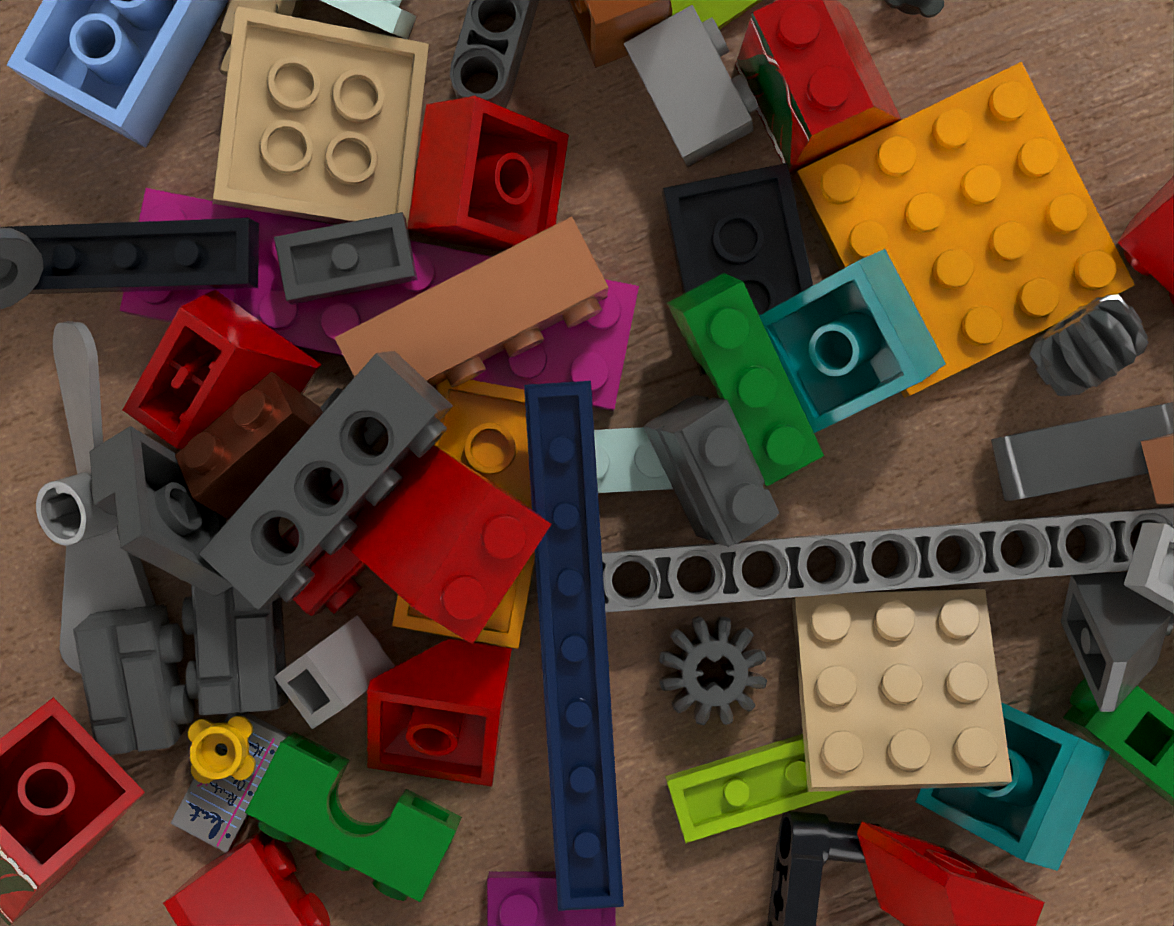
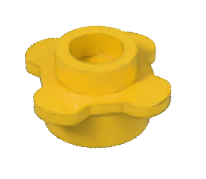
(207, 763)

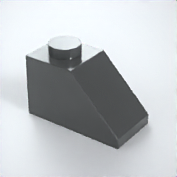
(1113, 634)

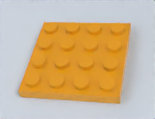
(973, 216)

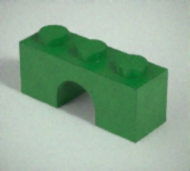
(745, 370)
(303, 803)

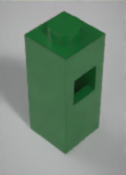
(1135, 735)

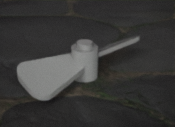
(97, 570)

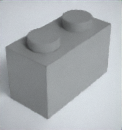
(691, 85)

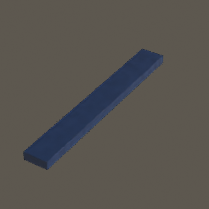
(574, 646)

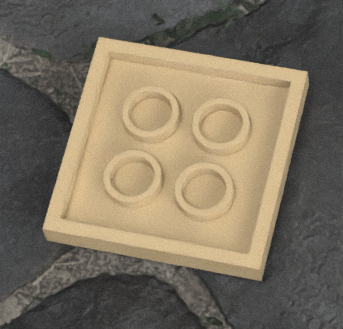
(319, 119)
(899, 691)

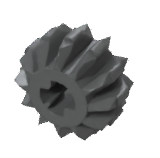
(1089, 345)
(710, 692)

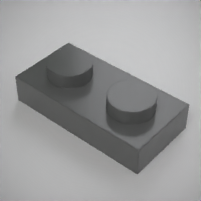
(345, 258)

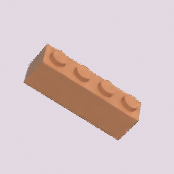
(486, 309)

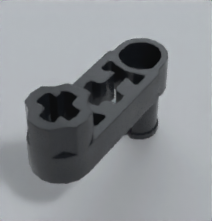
(800, 854)

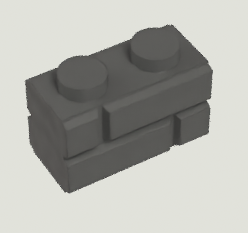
(712, 469)
(234, 652)
(133, 678)

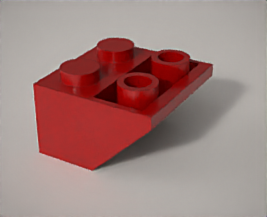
(206, 364)

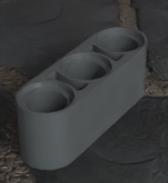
(491, 51)
(1078, 452)

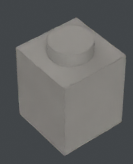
(334, 672)

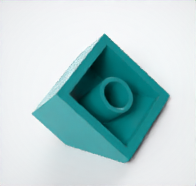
(851, 341)
(1041, 805)

